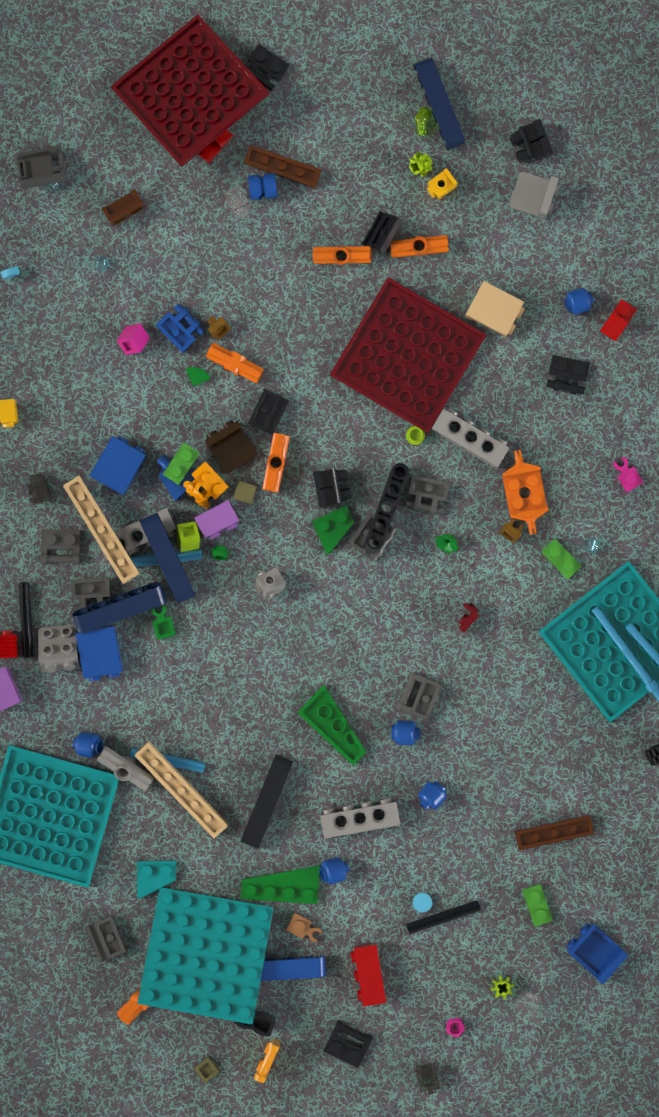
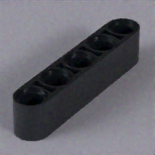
(386, 499)
(266, 801)

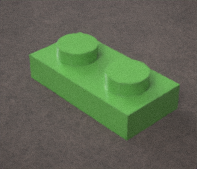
(181, 464)
(561, 558)
(537, 905)

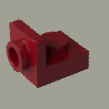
(467, 620)

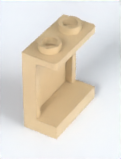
(495, 309)

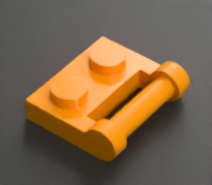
(264, 1065)

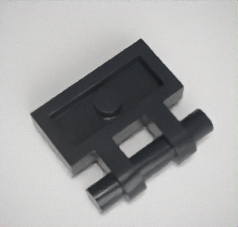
(269, 63)
(569, 369)

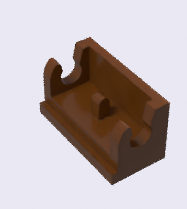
(123, 208)

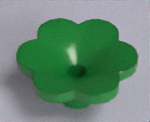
(447, 543)

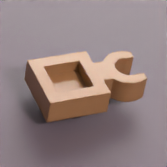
(300, 926)

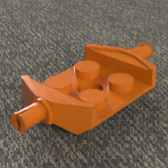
(526, 476)

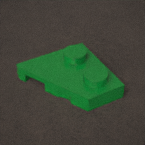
(333, 527)

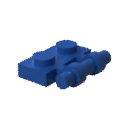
(176, 332)

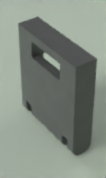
(37, 167)

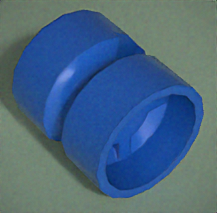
(262, 186)

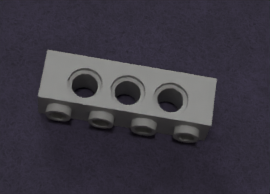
(475, 448)
(126, 533)
(390, 818)

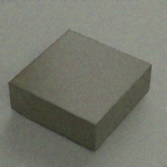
(245, 492)
(206, 1069)

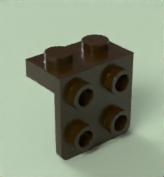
(230, 446)

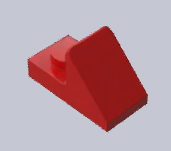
(215, 147)
(618, 320)

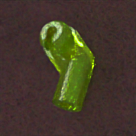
(421, 119)

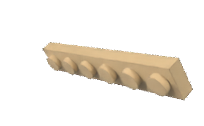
(101, 529)
(181, 789)

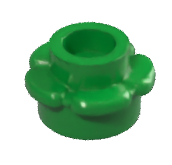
(220, 552)

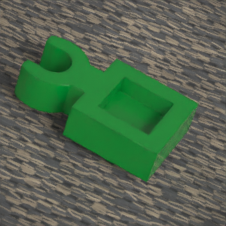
(163, 625)

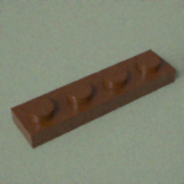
(282, 166)
(554, 832)

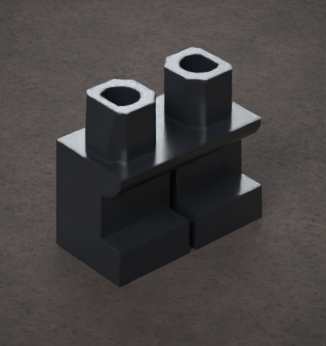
(534, 142)
(333, 495)

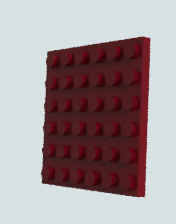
(189, 90)
(407, 355)

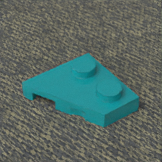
(153, 875)

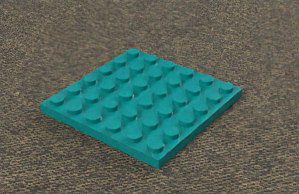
(591, 652)
(53, 815)
(205, 955)

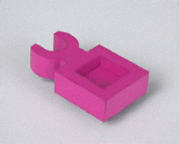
(629, 477)

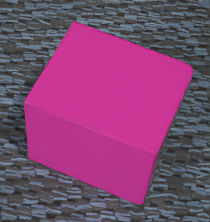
(133, 339)

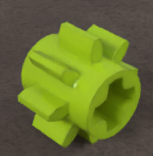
(420, 164)
(503, 993)

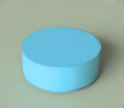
(10, 272)
(422, 902)

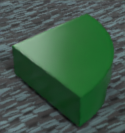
(197, 375)

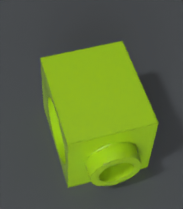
(188, 536)

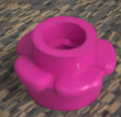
(455, 1032)

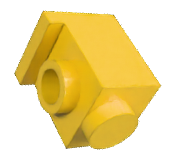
(439, 192)
(8, 413)

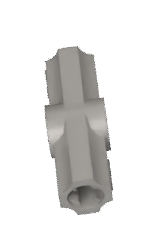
(125, 768)

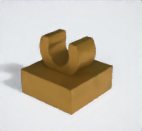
(218, 328)
(510, 532)

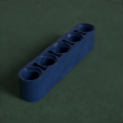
(440, 103)
(167, 558)
(119, 607)

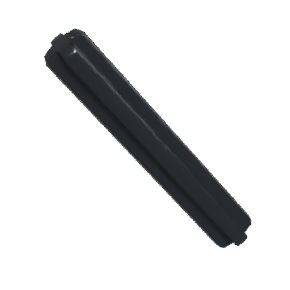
(26, 620)
(443, 917)

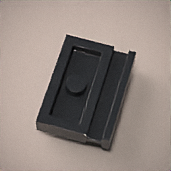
(382, 232)
(268, 412)

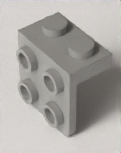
(534, 194)
(58, 648)

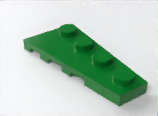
(330, 723)
(287, 886)

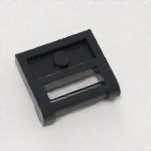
(345, 1049)

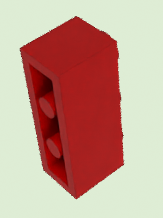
(368, 974)

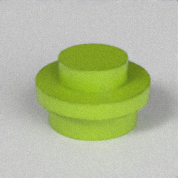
(415, 435)

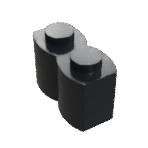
(262, 1024)

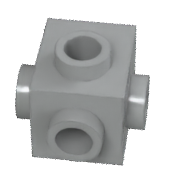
(269, 583)

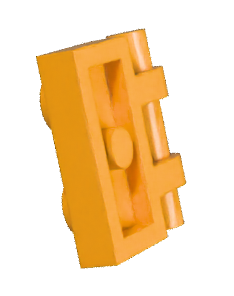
(209, 480)

